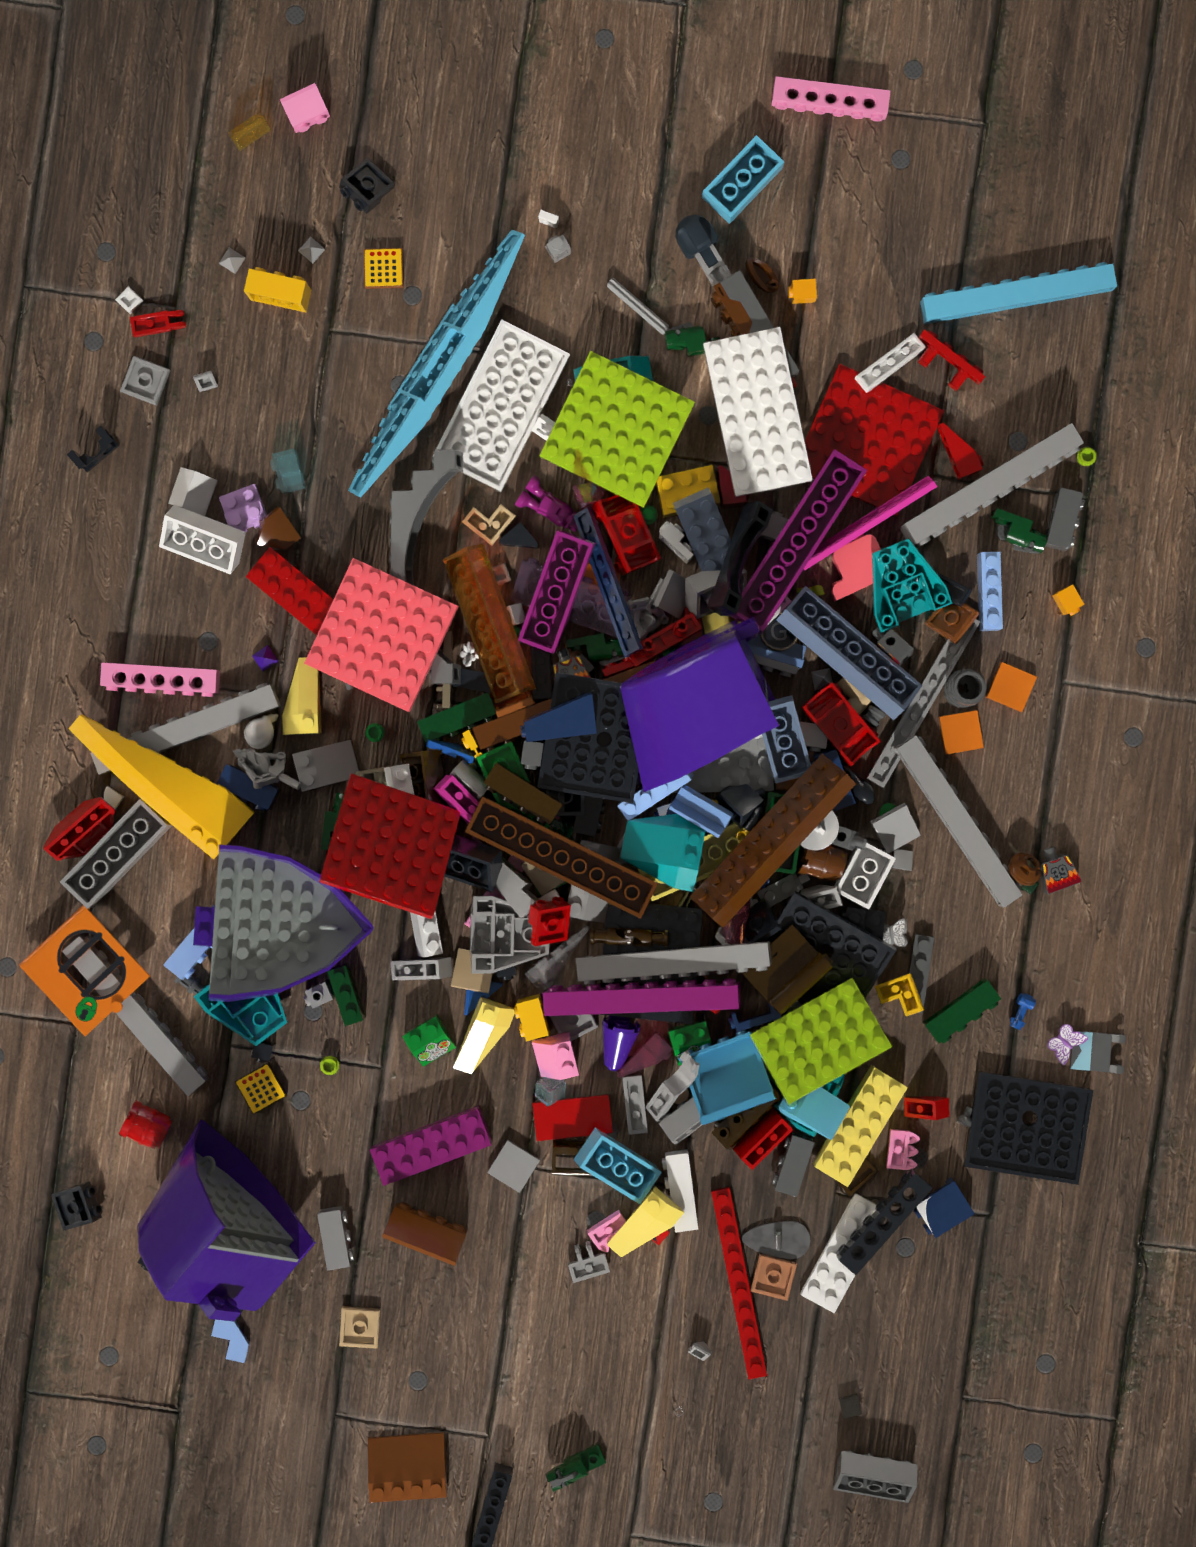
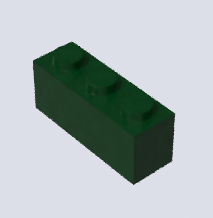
(346, 994)

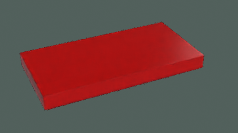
(572, 1117)

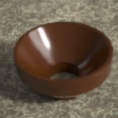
(1021, 871)

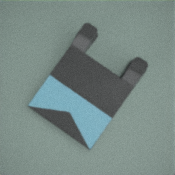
(1096, 1053)

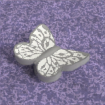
(896, 933)

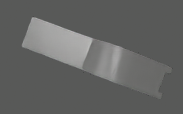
(673, 1087)

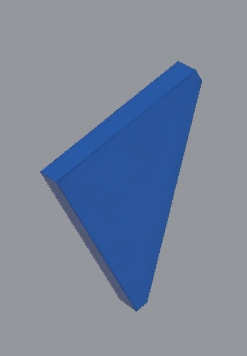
(451, 749)
(473, 997)

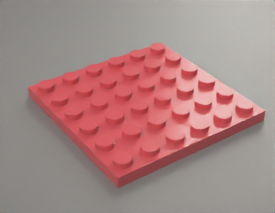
(381, 635)

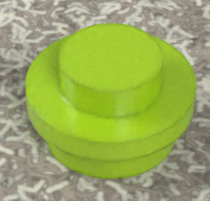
(1086, 456)
(329, 1065)

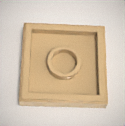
(465, 979)
(359, 1327)

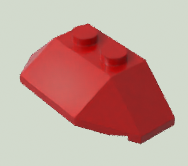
(80, 830)

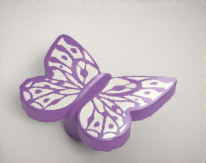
(1065, 1042)

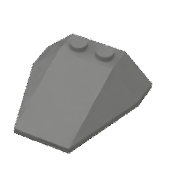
(499, 936)

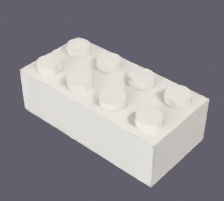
(202, 539)

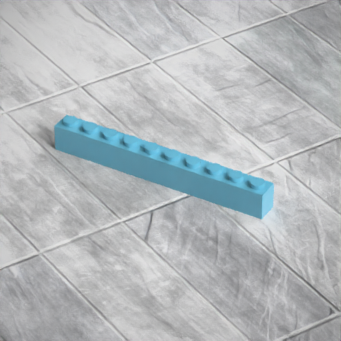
(1019, 293)

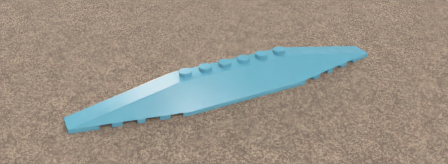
(438, 364)

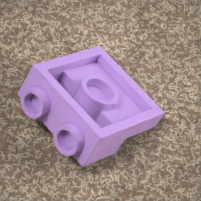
(243, 508)

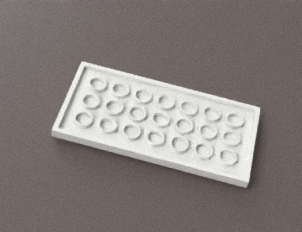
(503, 403)
(757, 412)

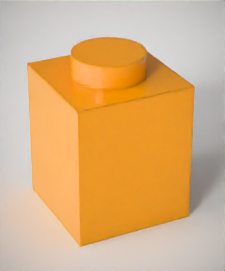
(803, 291)
(1068, 600)

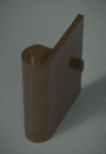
(792, 970)

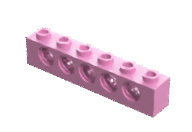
(840, 93)
(111, 672)

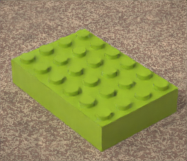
(820, 1041)

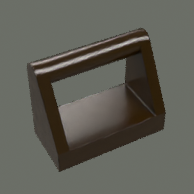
(565, 1147)

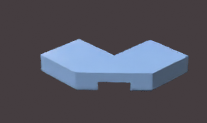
(238, 1342)

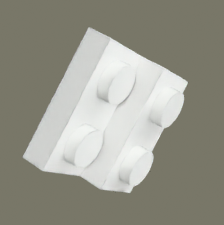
(672, 536)

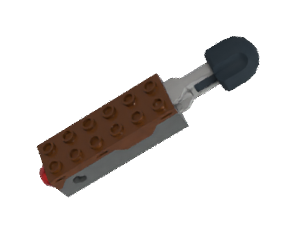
(729, 292)

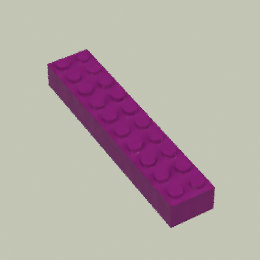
(799, 539)
(642, 998)

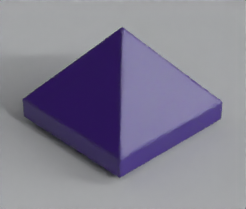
(265, 658)

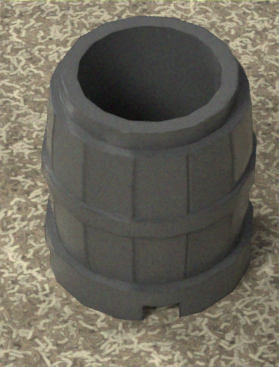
(975, 688)

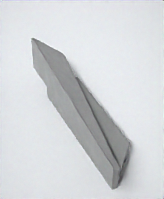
(514, 887)

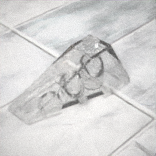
(549, 966)

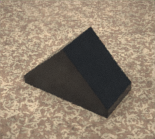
(518, 538)

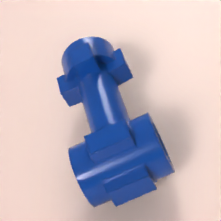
(1025, 1002)

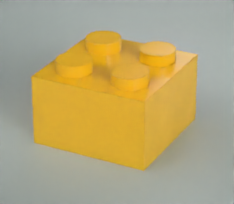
(532, 1017)

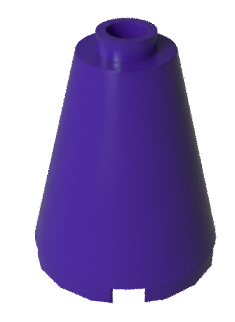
(618, 1040)

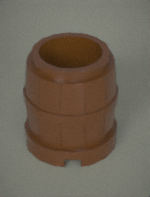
(823, 863)

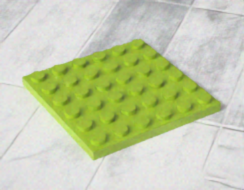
(617, 429)

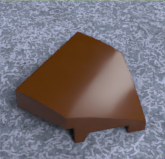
(277, 530)

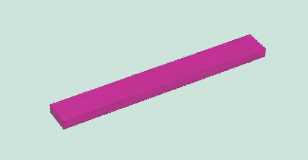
(871, 520)

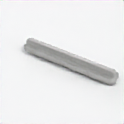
(637, 306)

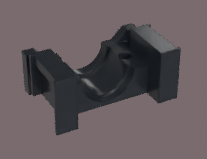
(107, 446)

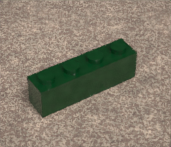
(458, 717)
(961, 1011)

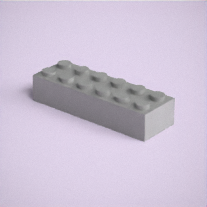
(115, 854)

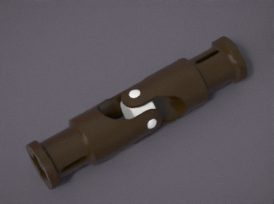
(644, 937)

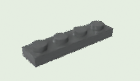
(920, 963)

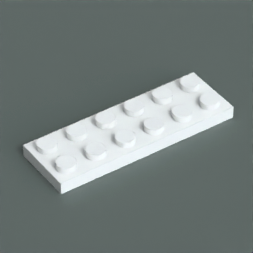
(829, 1276)

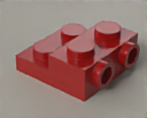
(549, 921)

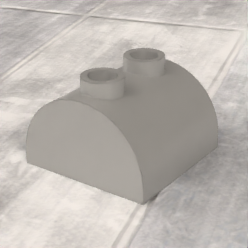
(470, 779)

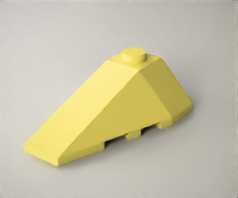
(303, 706)
(485, 1030)
(649, 1220)

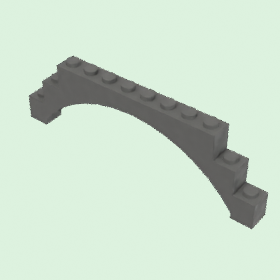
(406, 519)

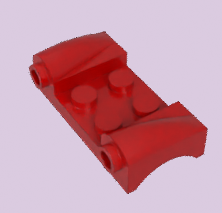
(627, 533)
(840, 723)

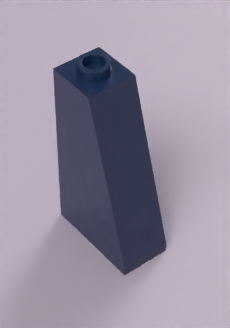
(565, 720)

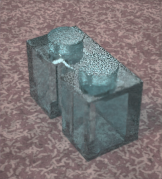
(288, 471)

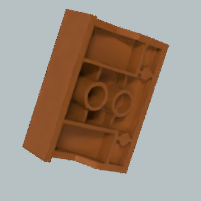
(425, 1233)
(407, 1467)

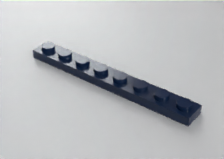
(609, 584)

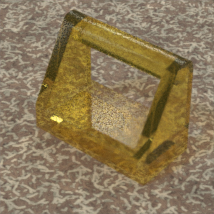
(249, 131)

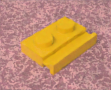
(470, 742)

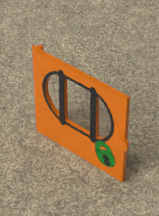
(64, 991)

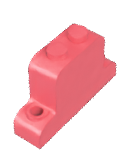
(854, 566)

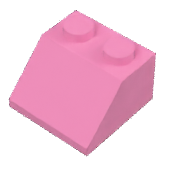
(305, 108)
(556, 1056)

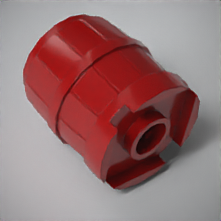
(145, 1125)

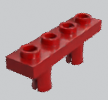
(959, 361)
(666, 639)

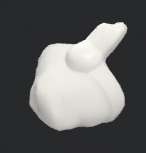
(260, 731)

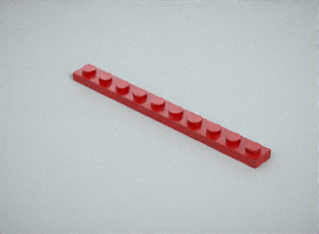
(738, 1283)

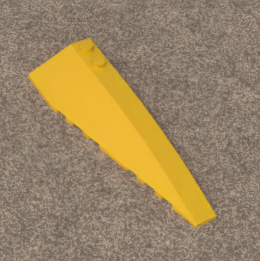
(189, 802)

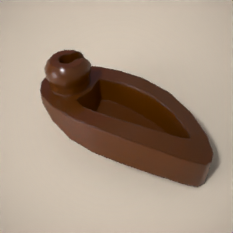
(762, 275)

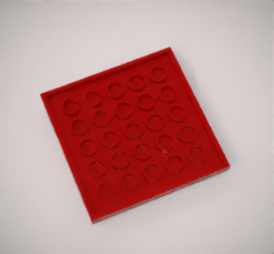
(875, 429)
(390, 846)

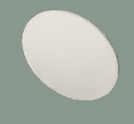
(823, 834)

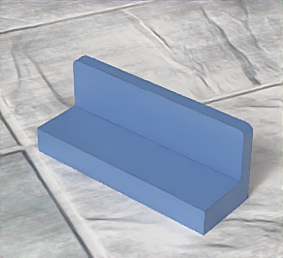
(792, 656)
(701, 811)

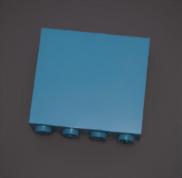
(729, 1078)

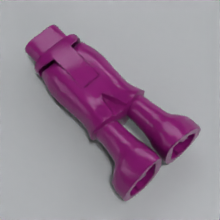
(550, 506)

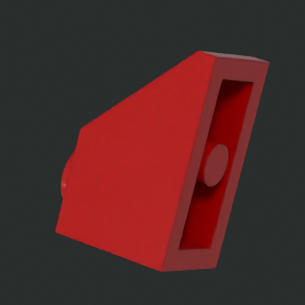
(927, 1107)

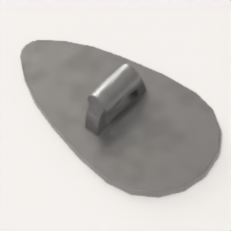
(779, 1239)

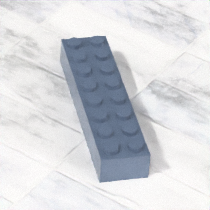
(849, 653)

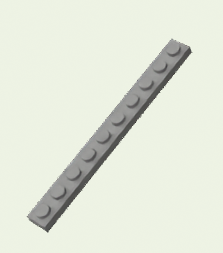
(919, 706)

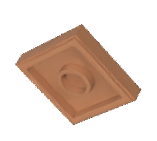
(773, 1276)

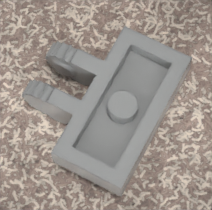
(588, 1267)

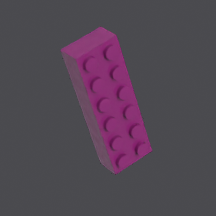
(556, 591)
(431, 1145)

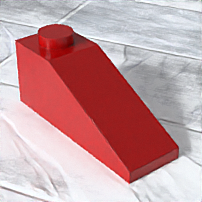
(961, 455)

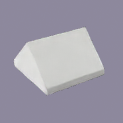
(193, 491)

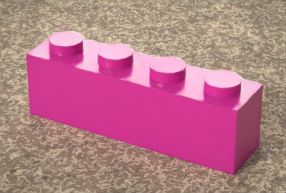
(457, 797)

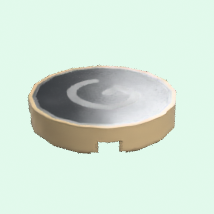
(777, 636)

